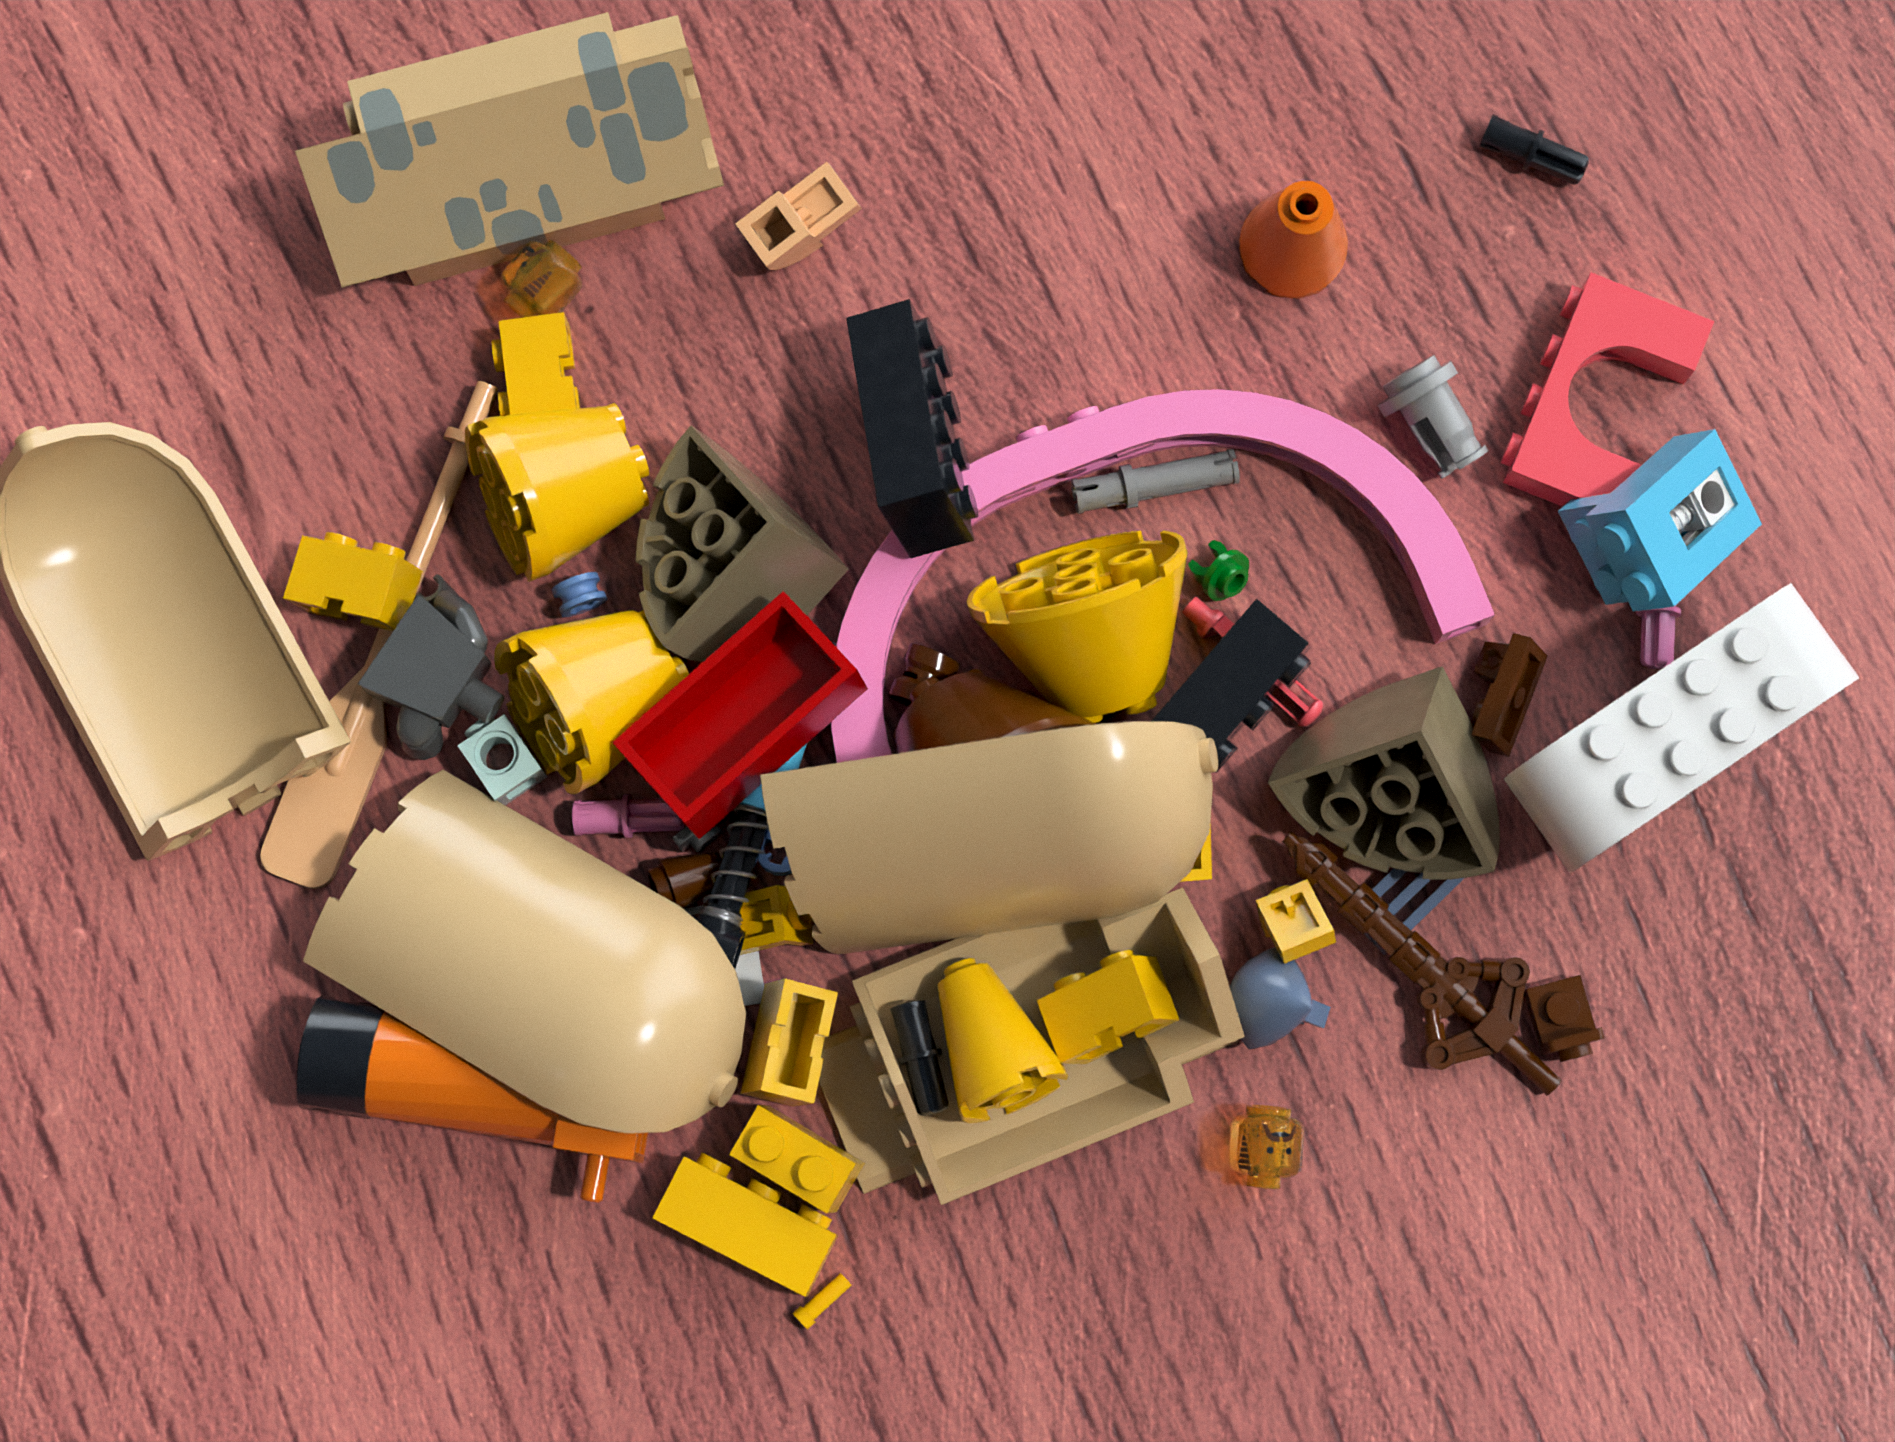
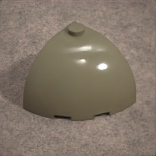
(722, 550)
(1396, 782)

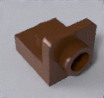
(1562, 1018)

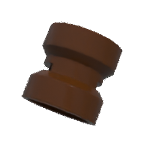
(920, 665)

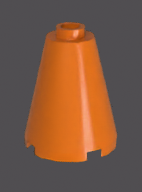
(1294, 241)

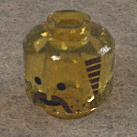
(541, 279)
(1266, 1145)

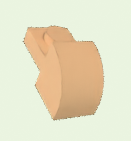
(794, 223)

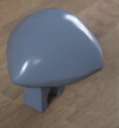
(1273, 999)

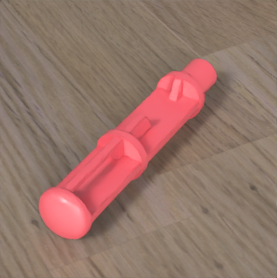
(1215, 622)

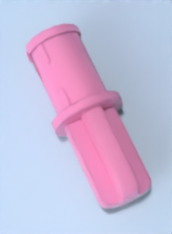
(1658, 636)
(623, 816)

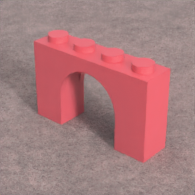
(1602, 325)

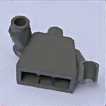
(433, 670)

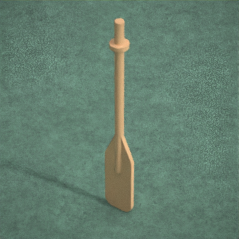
(322, 809)

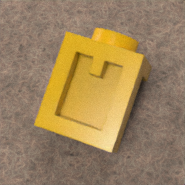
(773, 921)
(1295, 921)

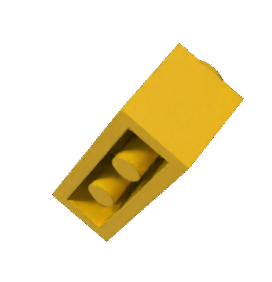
(747, 1223)

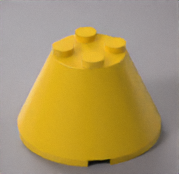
(1090, 620)

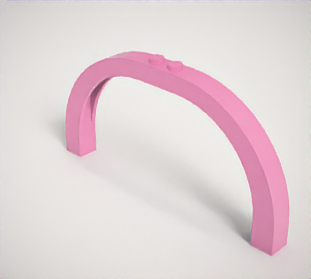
(1094, 440)

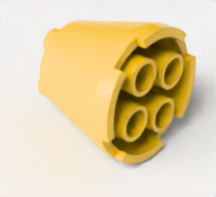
(555, 482)
(582, 688)

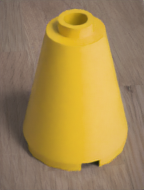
(992, 1044)

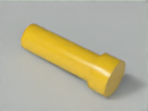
(821, 1301)

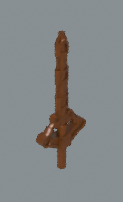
(1444, 985)

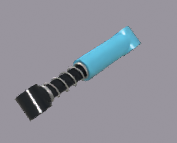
(736, 869)

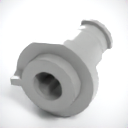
(1434, 414)

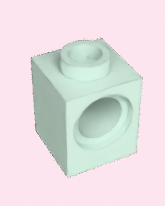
(512, 780)

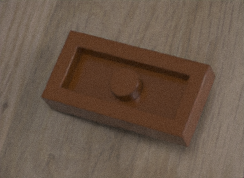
(1514, 675)

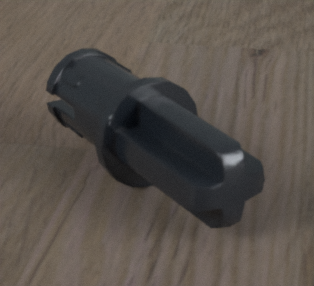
(1534, 150)
(920, 1057)

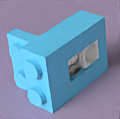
(1663, 524)

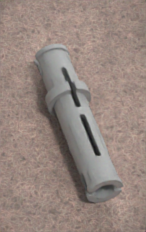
(1154, 481)

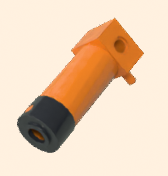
(379, 1067)

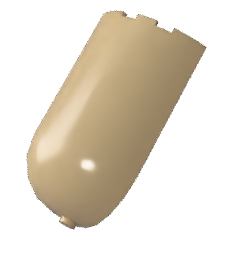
(156, 631)
(992, 832)
(536, 963)

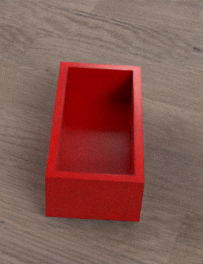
(741, 714)

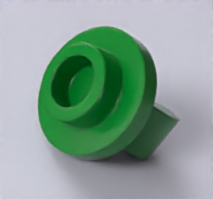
(1225, 575)

